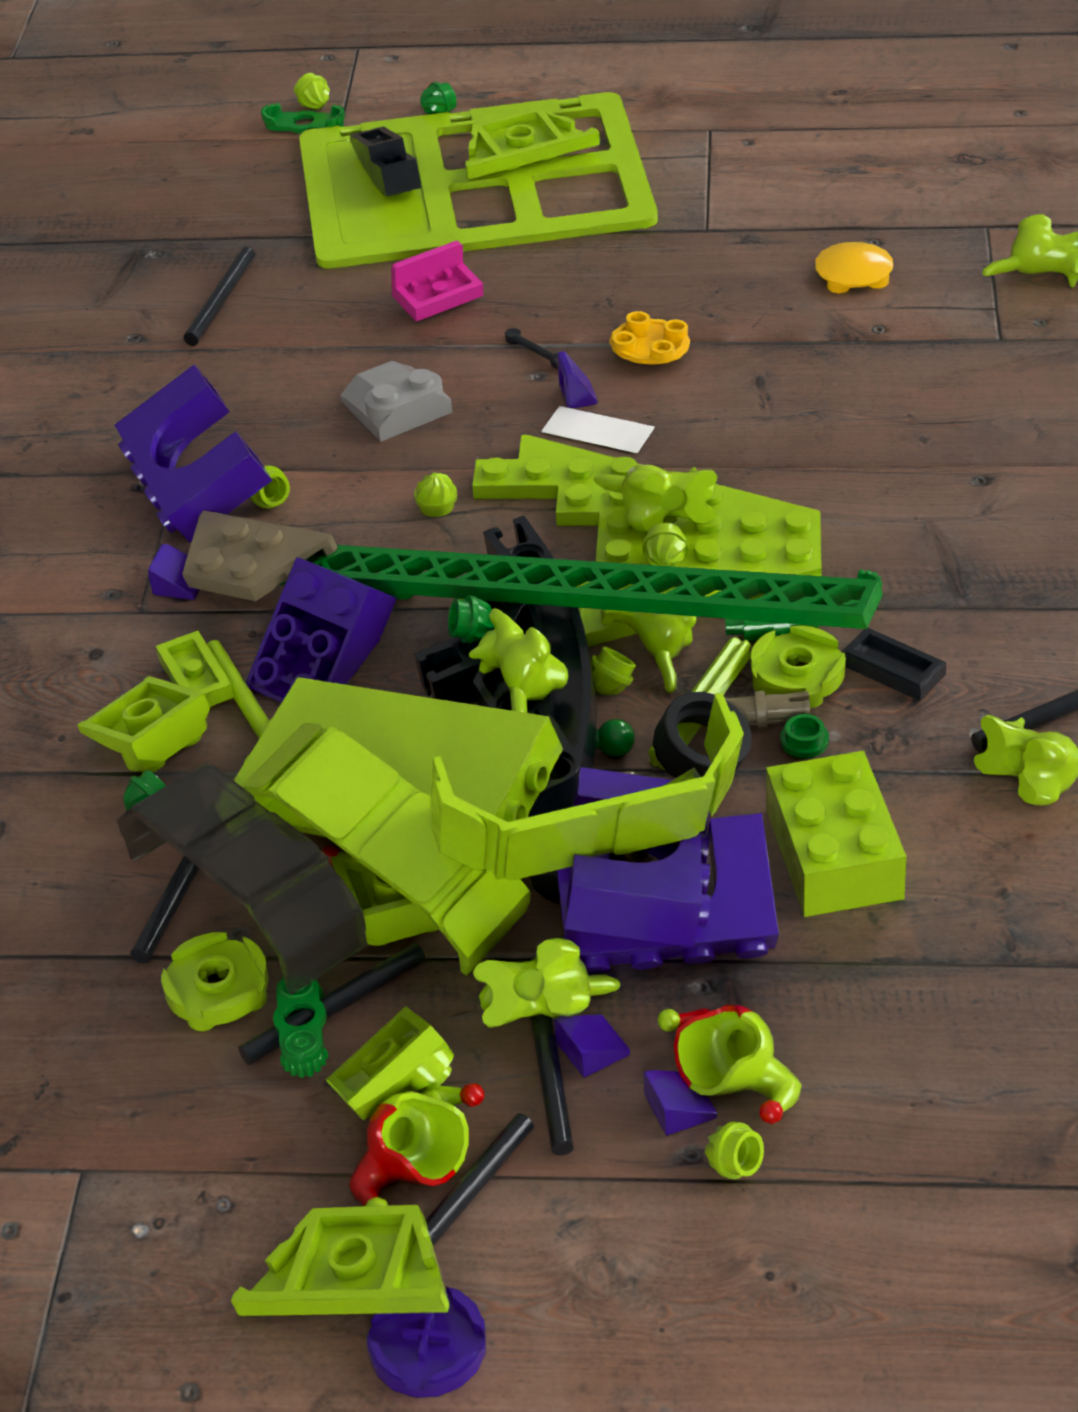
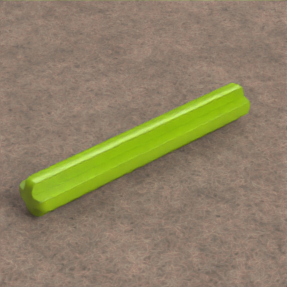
(715, 680)

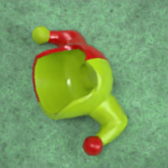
(731, 1053)
(414, 1140)

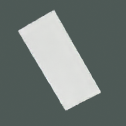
(598, 429)

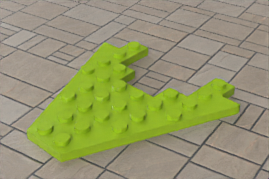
(746, 534)

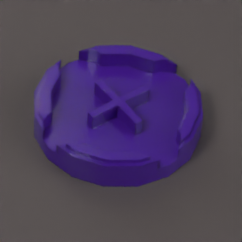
(428, 1350)

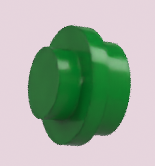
(804, 736)

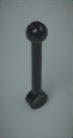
(514, 336)

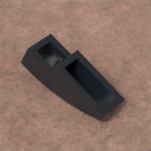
(386, 160)

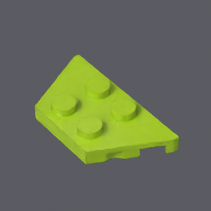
(523, 139)
(350, 1265)

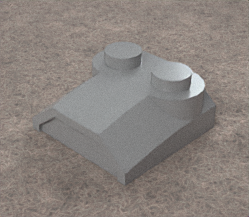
(396, 398)

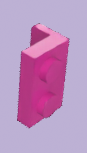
(434, 281)

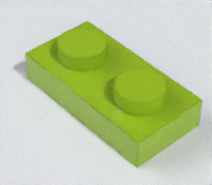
(193, 665)

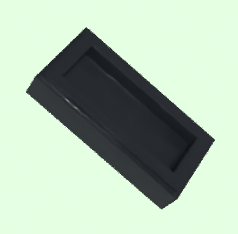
(894, 663)

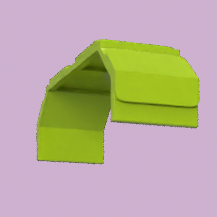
(591, 829)
(389, 831)

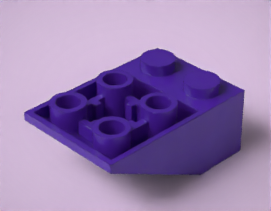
(318, 630)

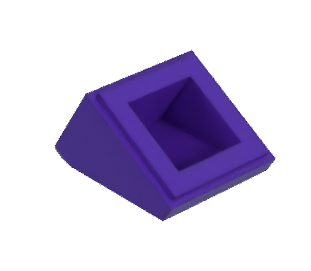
(574, 383)
(167, 576)
(589, 1042)
(674, 1102)

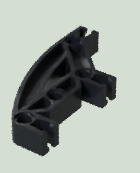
(454, 676)

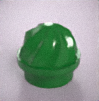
(438, 98)
(469, 619)
(141, 788)

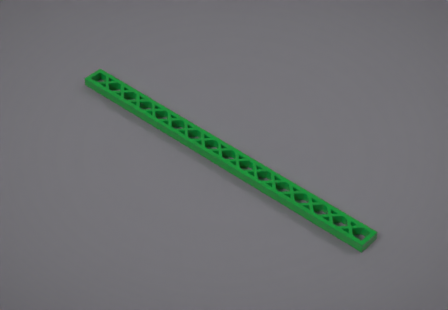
(605, 579)

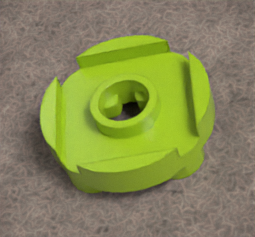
(774, 657)
(222, 1002)

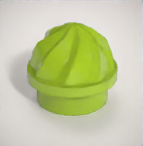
(312, 91)
(274, 492)
(435, 495)
(665, 545)
(611, 671)
(735, 1150)

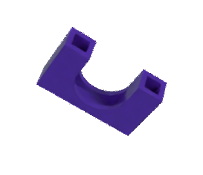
(161, 431)
(638, 900)
(739, 915)

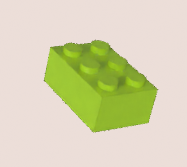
(835, 833)

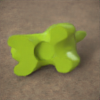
(1040, 251)
(656, 493)
(661, 635)
(523, 661)
(1041, 761)
(546, 985)

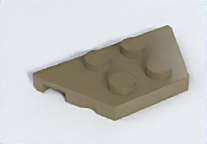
(247, 555)

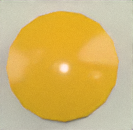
(853, 266)
(649, 339)

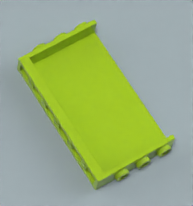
(489, 753)

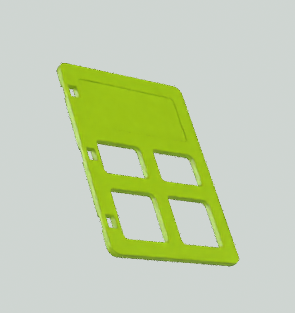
(362, 226)

